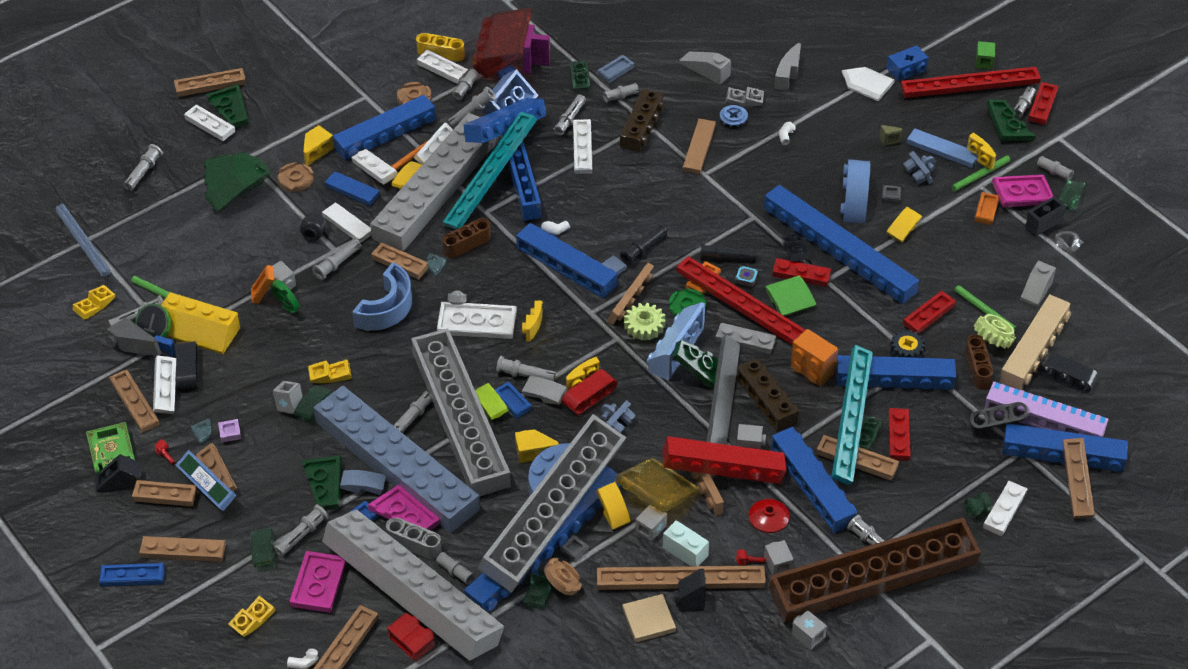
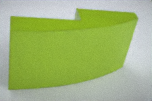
(491, 401)

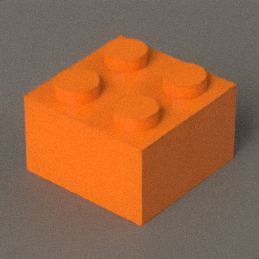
(814, 357)

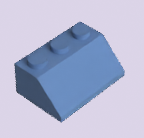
(509, 91)

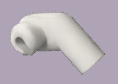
(783, 132)
(555, 229)
(305, 662)

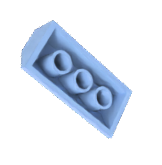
(685, 327)

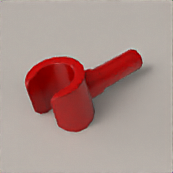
(160, 449)
(742, 558)

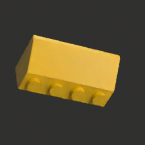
(201, 322)

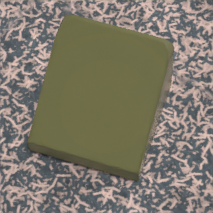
(890, 135)

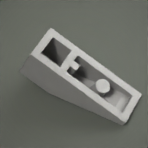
(708, 64)

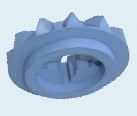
(733, 110)

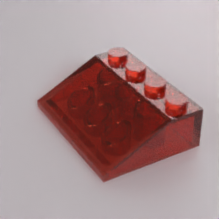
(501, 40)

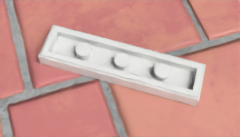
(582, 147)

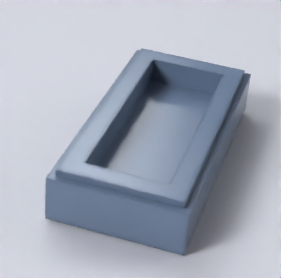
(615, 69)

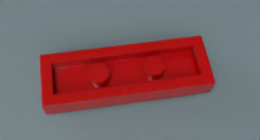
(1043, 103)
(809, 273)
(929, 312)
(899, 434)

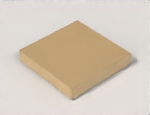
(649, 618)

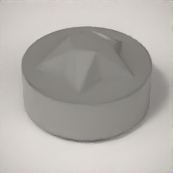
(457, 297)

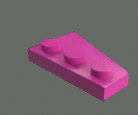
(402, 505)

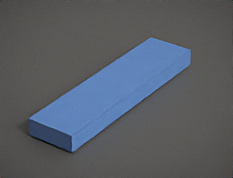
(942, 148)

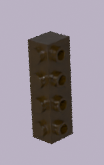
(641, 120)
(767, 394)

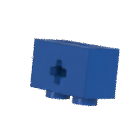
(907, 63)

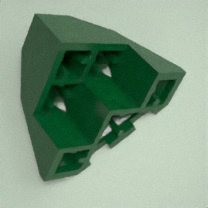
(231, 176)

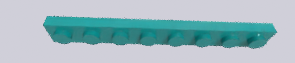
(489, 171)
(852, 415)

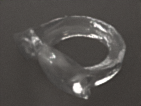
(1063, 245)

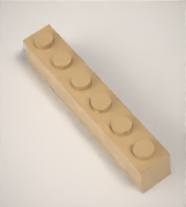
(1035, 342)

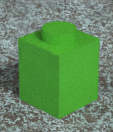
(985, 55)

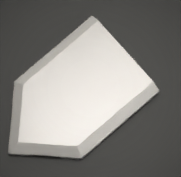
(867, 82)

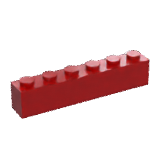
(724, 460)

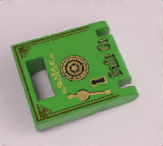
(108, 448)

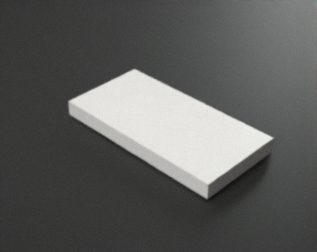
(477, 320)

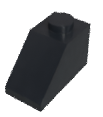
(118, 474)
(691, 592)

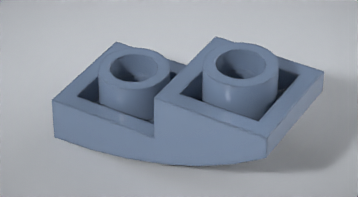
(356, 480)

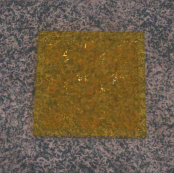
(657, 485)

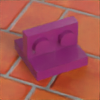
(535, 49)

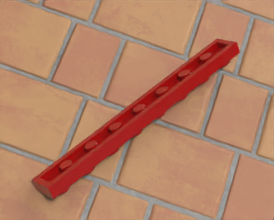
(970, 82)
(739, 300)

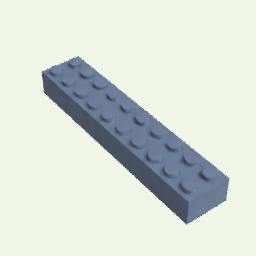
(397, 457)

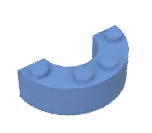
(856, 191)
(390, 309)
(543, 463)

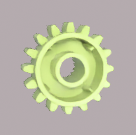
(644, 322)
(995, 330)

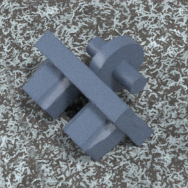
(923, 167)
(622, 413)

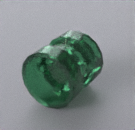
(979, 504)

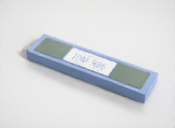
(206, 480)

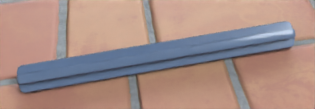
(83, 240)

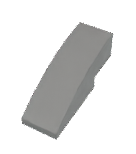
(788, 68)

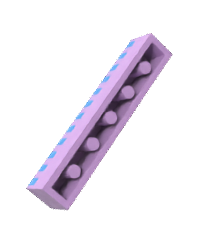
(1046, 413)

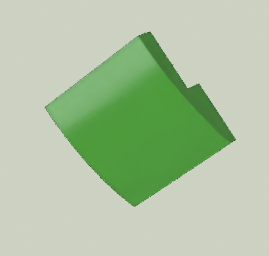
(790, 296)

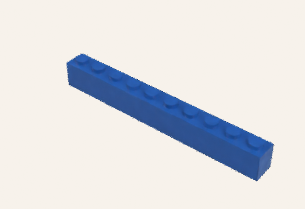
(841, 244)
(488, 592)

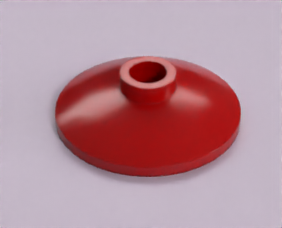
(769, 522)

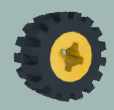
(907, 345)

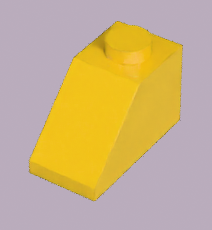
(317, 144)
(531, 444)

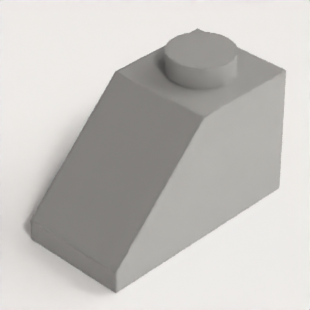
(1038, 283)

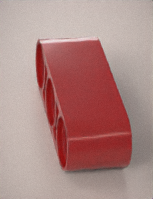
(589, 391)

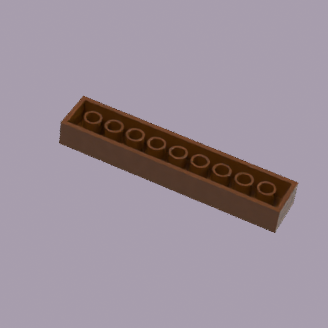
(874, 569)

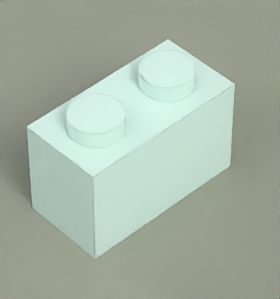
(685, 544)

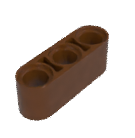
(466, 238)
(978, 362)

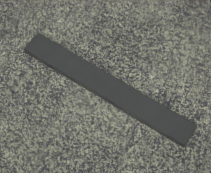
(723, 391)

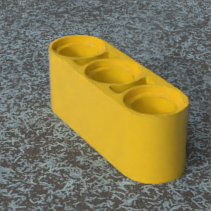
(443, 46)

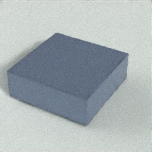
(615, 264)

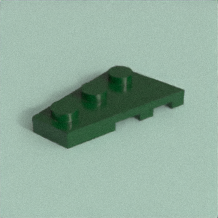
(230, 105)
(1007, 123)
(699, 363)
(325, 480)

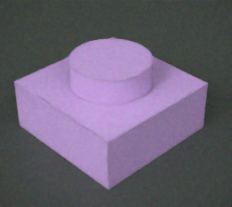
(229, 430)

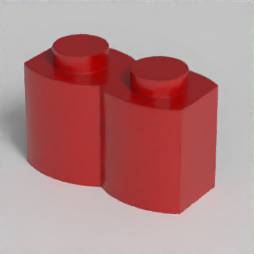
(411, 636)

